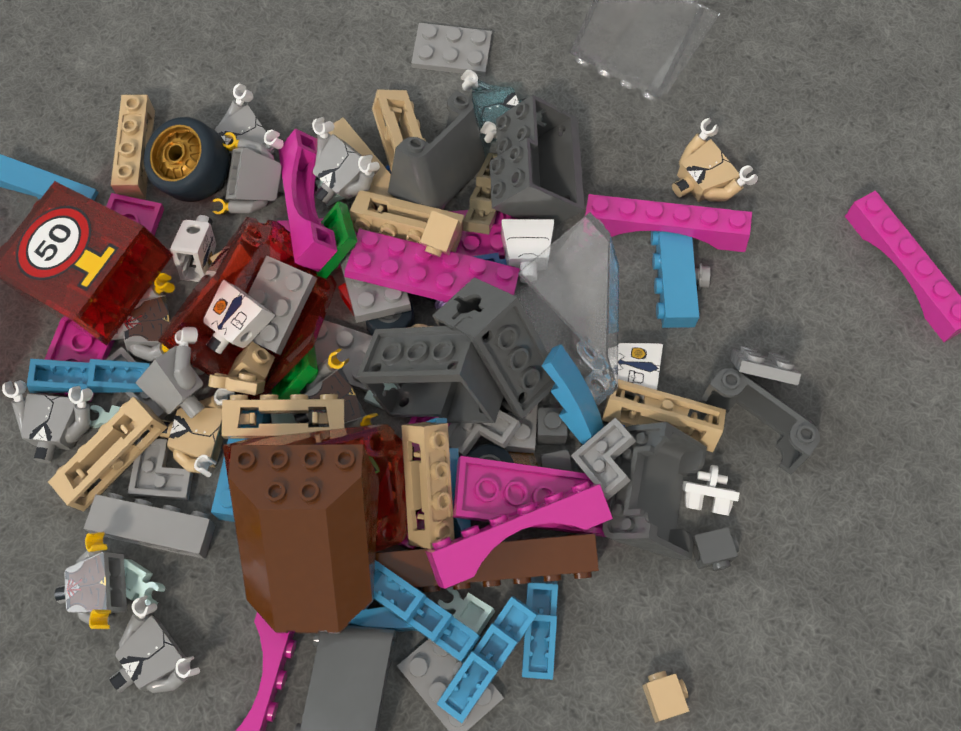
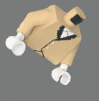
(707, 170)
(198, 440)

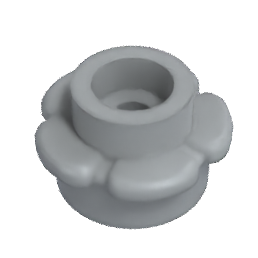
(702, 276)

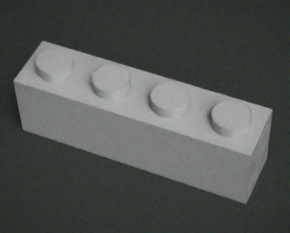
(151, 526)

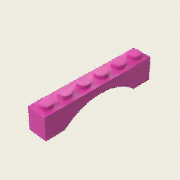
(716, 226)
(311, 240)
(936, 295)
(461, 558)
(276, 650)

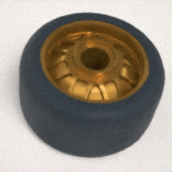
(186, 159)

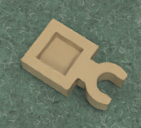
(243, 383)

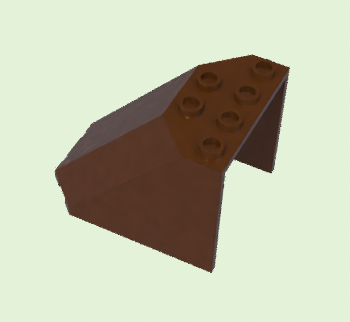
(305, 532)

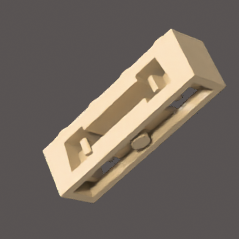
(395, 107)
(131, 144)
(403, 220)
(269, 404)
(665, 408)
(107, 454)
(428, 483)

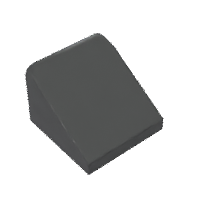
(556, 460)

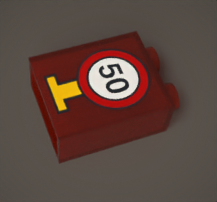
(82, 261)

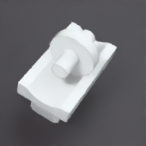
(723, 497)

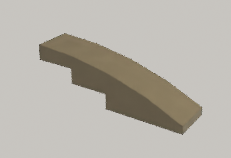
(480, 214)

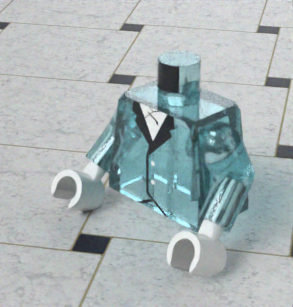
(489, 102)

